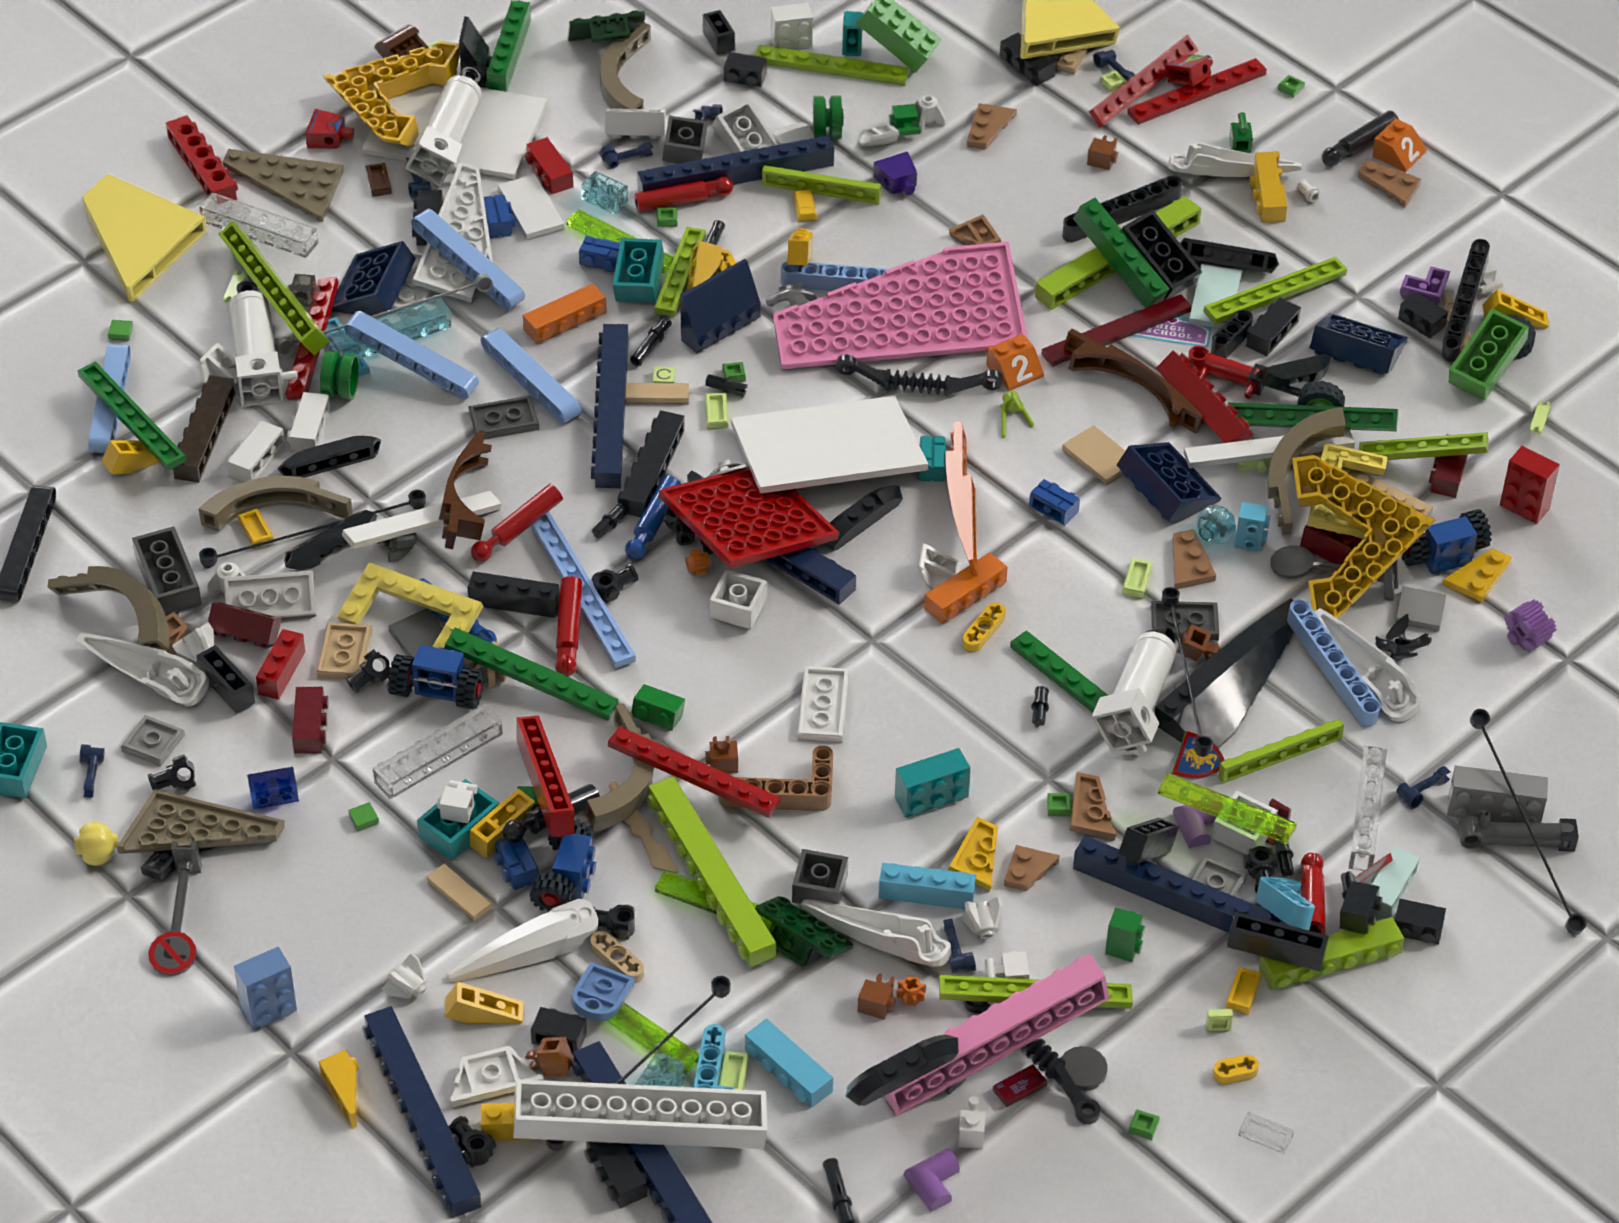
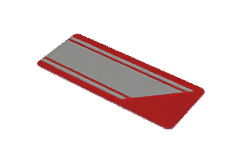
(1374, 868)

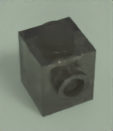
(303, 288)

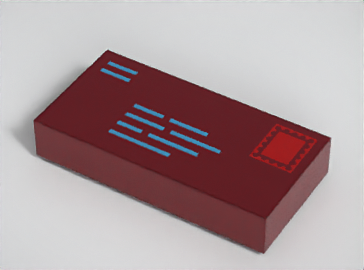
(1019, 1085)

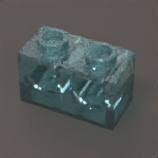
(604, 192)
(662, 1072)

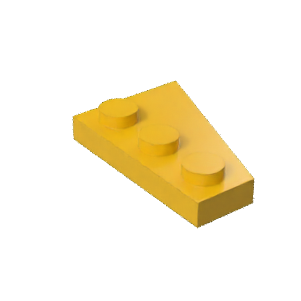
(1479, 575)
(977, 853)

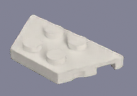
(490, 1075)

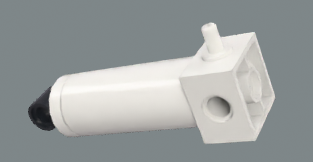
(441, 140)
(256, 357)
(1127, 714)

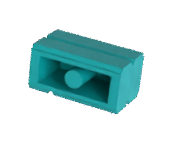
(852, 34)
(934, 452)

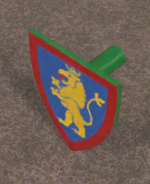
(1191, 765)

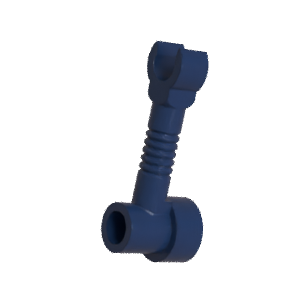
(1109, 58)
(708, 111)
(612, 158)
(418, 184)
(91, 756)
(1412, 795)
(960, 961)

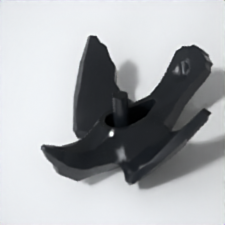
(1397, 642)

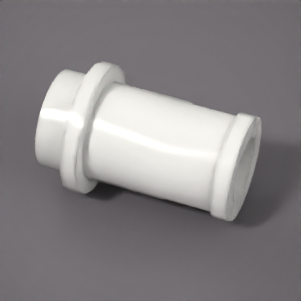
(1311, 193)

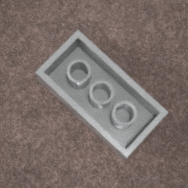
(1485, 790)

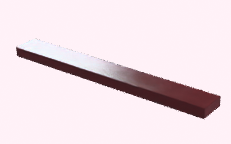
(1124, 327)

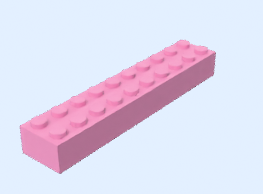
(1010, 1027)

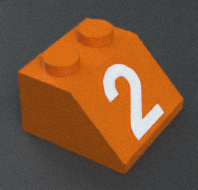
(1399, 145)
(1015, 361)

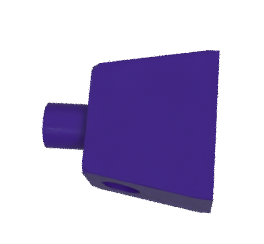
(896, 173)

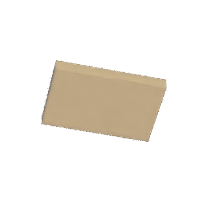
(1096, 453)
(343, 649)

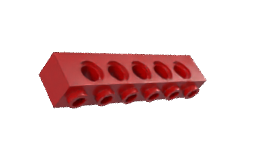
(200, 158)

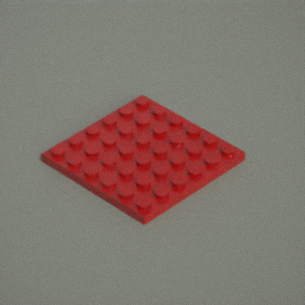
(744, 523)

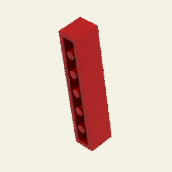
(1199, 392)

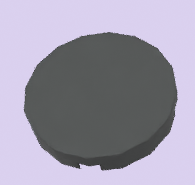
(1085, 1067)

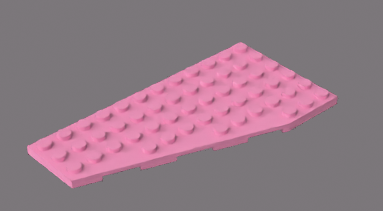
(918, 309)

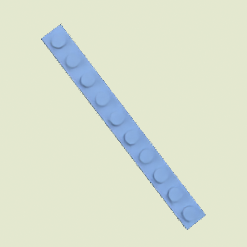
(591, 603)

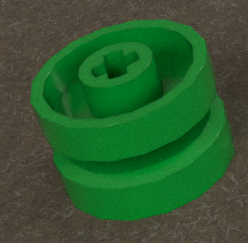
(828, 117)
(339, 374)

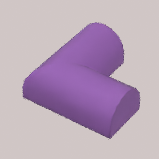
(1431, 288)
(1192, 825)
(927, 1178)

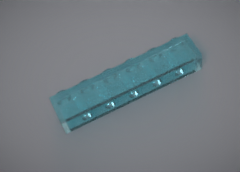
(412, 322)

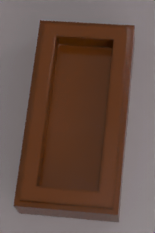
(378, 179)

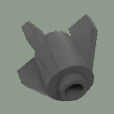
(400, 546)

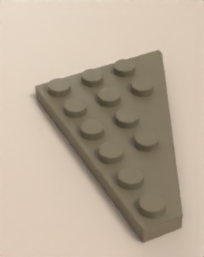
(300, 182)
(185, 819)

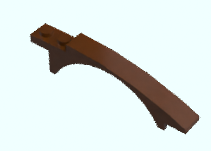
(1094, 356)
(455, 514)

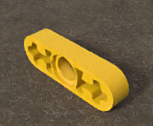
(984, 635)

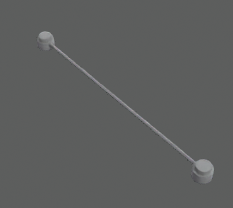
(482, 282)

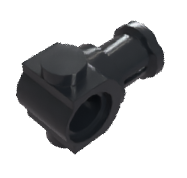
(679, 527)
(610, 583)
(368, 672)
(172, 777)
(1260, 863)
(618, 921)
(472, 1139)

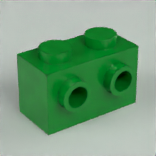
(658, 707)
(1124, 935)

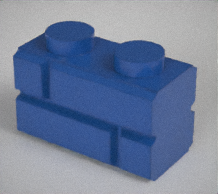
(498, 216)
(599, 253)
(1054, 502)
(517, 863)

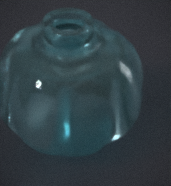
(1216, 520)

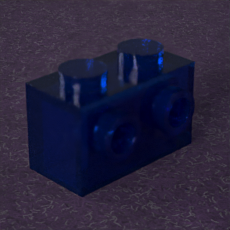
(272, 788)

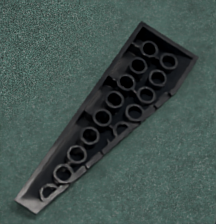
(1228, 681)

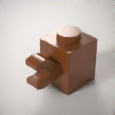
(1102, 153)
(1196, 643)
(723, 755)
(876, 997)
(552, 1057)

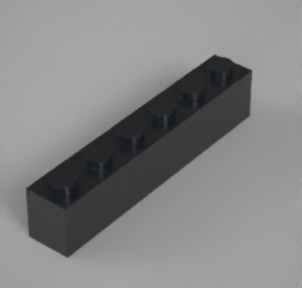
(652, 462)

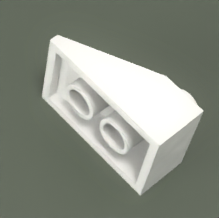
(743, 128)

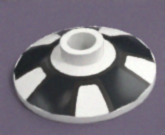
(726, 466)

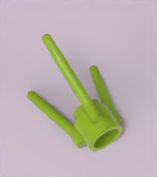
(1013, 404)

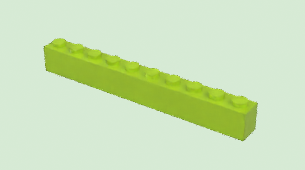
(1092, 265)
(274, 288)
(711, 872)

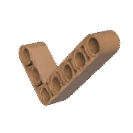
(799, 793)

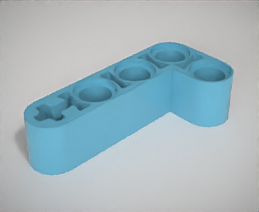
(1283, 900)
(711, 1058)

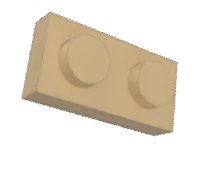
(1071, 60)

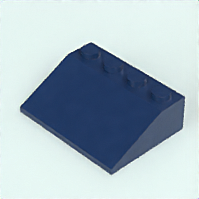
(374, 280)
(719, 307)
(1357, 343)
(1167, 480)

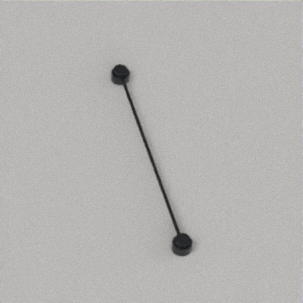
(209, 556)
(1202, 744)
(1575, 923)
(720, 988)

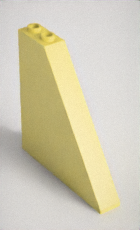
(1064, 27)
(139, 231)

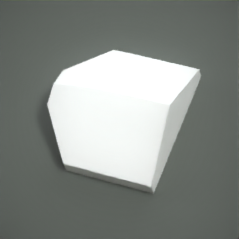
(793, 133)
(879, 135)
(218, 363)
(936, 566)

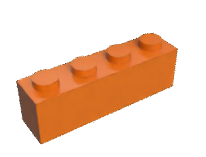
(564, 313)
(965, 589)

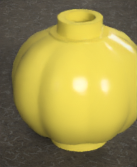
(95, 843)

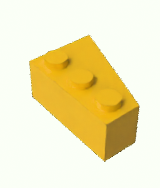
(1267, 187)

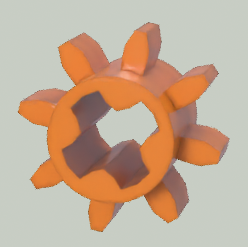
(698, 562)
(911, 991)

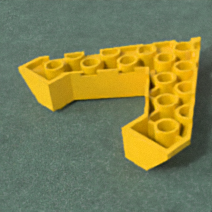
(372, 84)
(1386, 522)

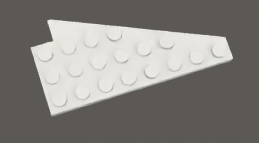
(467, 215)

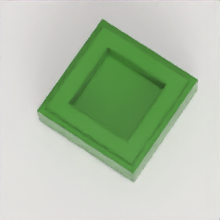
(1291, 86)
(666, 217)
(120, 329)
(734, 371)
(1059, 804)
(363, 816)
(1144, 1124)

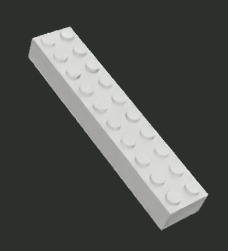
(640, 1114)

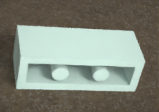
(1395, 880)

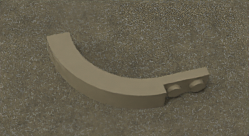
(613, 60)
(1306, 433)
(268, 491)
(149, 612)
(627, 798)

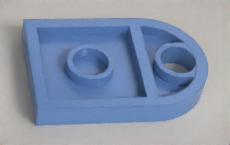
(602, 990)

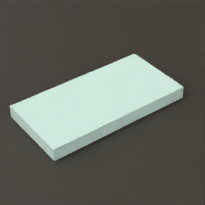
(1213, 285)

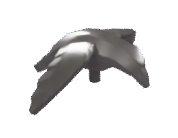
(793, 293)

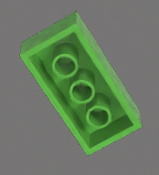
(899, 32)
(1488, 354)

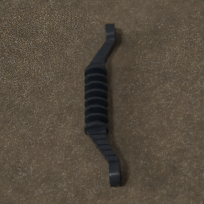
(949, 385)
(1054, 1068)

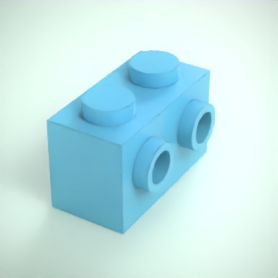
(1251, 526)

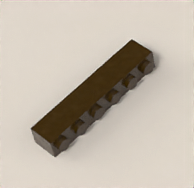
(204, 427)

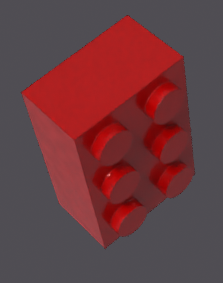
(1529, 484)

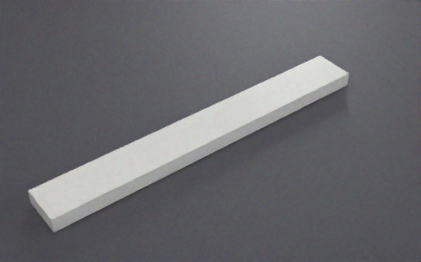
(1251, 450)
(414, 521)

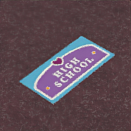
(1178, 331)

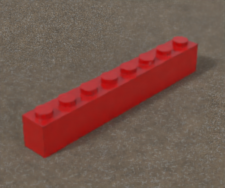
(545, 776)

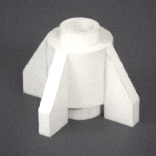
(929, 111)
(224, 570)
(195, 642)
(983, 917)
(406, 980)

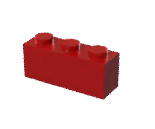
(549, 165)
(280, 664)

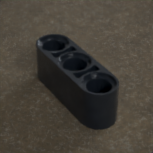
(1231, 334)

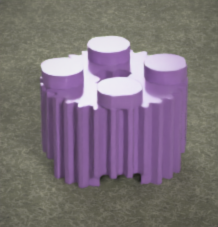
(1529, 625)

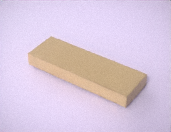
(657, 393)
(459, 892)

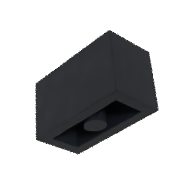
(718, 32)
(745, 69)
(1423, 315)
(1360, 907)
(1420, 921)
(552, 1023)

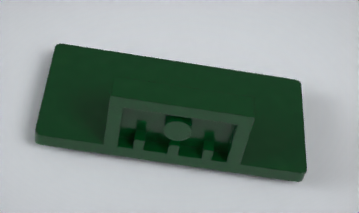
(606, 27)
(799, 933)

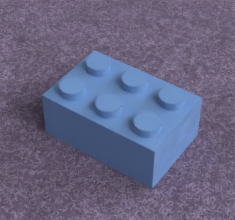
(265, 988)

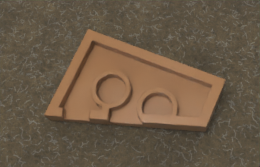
(987, 124)
(1393, 182)
(1190, 561)
(1089, 809)

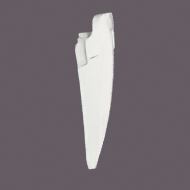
(1218, 161)
(154, 668)
(1380, 672)
(892, 933)
(535, 941)

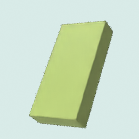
(716, 410)
(1137, 578)
(734, 1069)

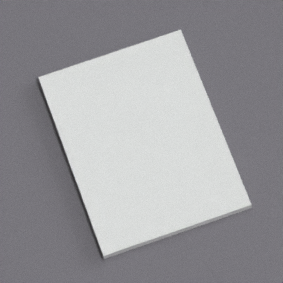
(493, 138)
(828, 444)

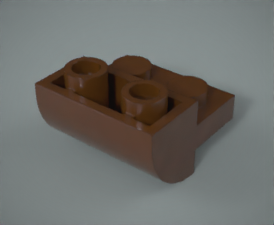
(400, 42)

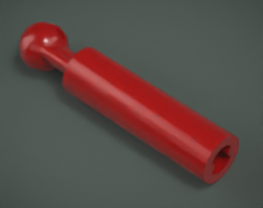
(682, 194)
(518, 522)
(568, 625)
(1314, 889)

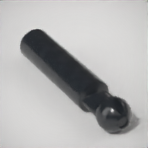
(1357, 139)
(534, 820)

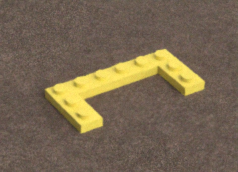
(1322, 517)
(461, 609)

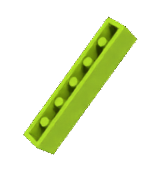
(1343, 951)

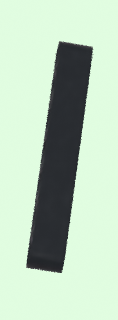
(1131, 205)
(1465, 299)
(26, 542)

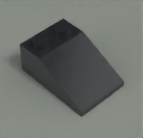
(474, 51)

